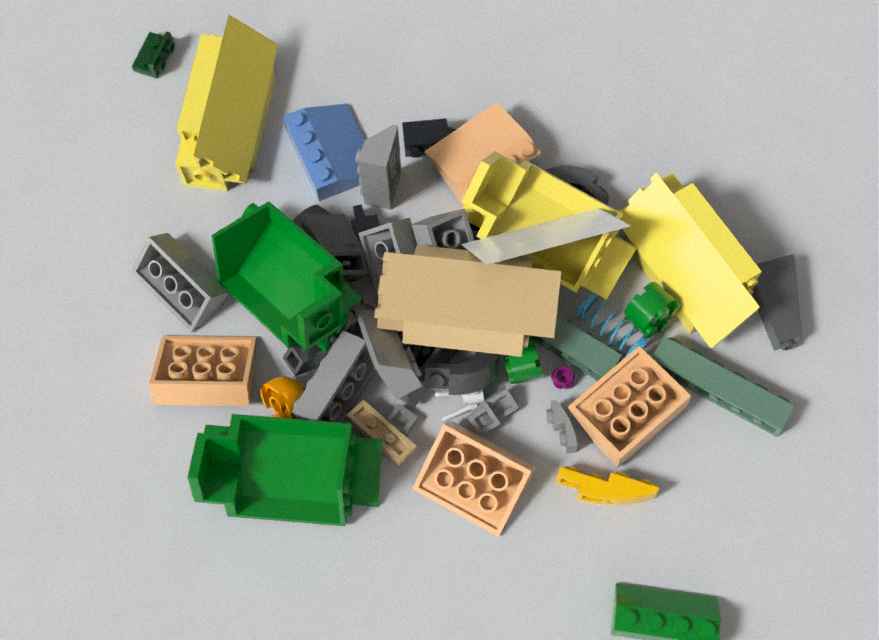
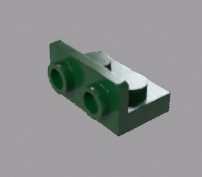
(153, 54)

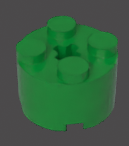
(651, 310)
(525, 367)

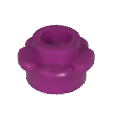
(563, 372)

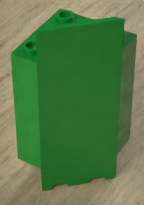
(283, 277)
(285, 469)

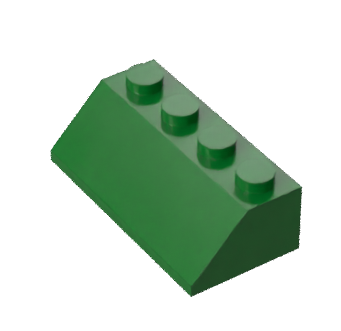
(664, 614)

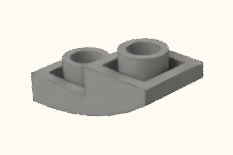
(560, 421)

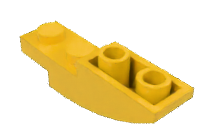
(615, 491)

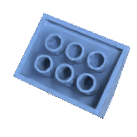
(327, 147)

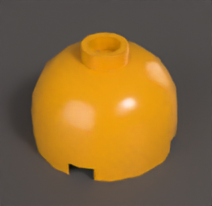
(281, 395)

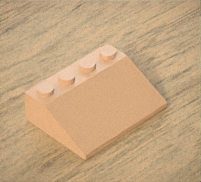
(463, 150)
(204, 371)
(629, 406)
(473, 477)

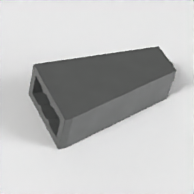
(779, 301)

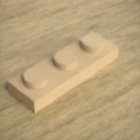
(375, 426)

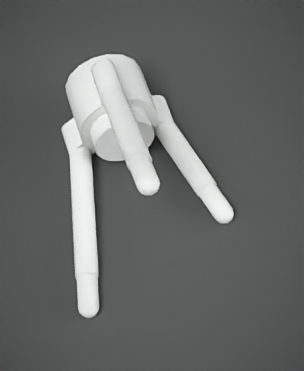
(472, 399)

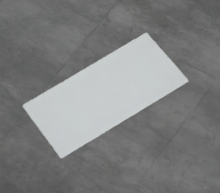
(544, 235)

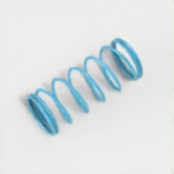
(588, 304)

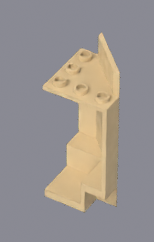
(463, 304)

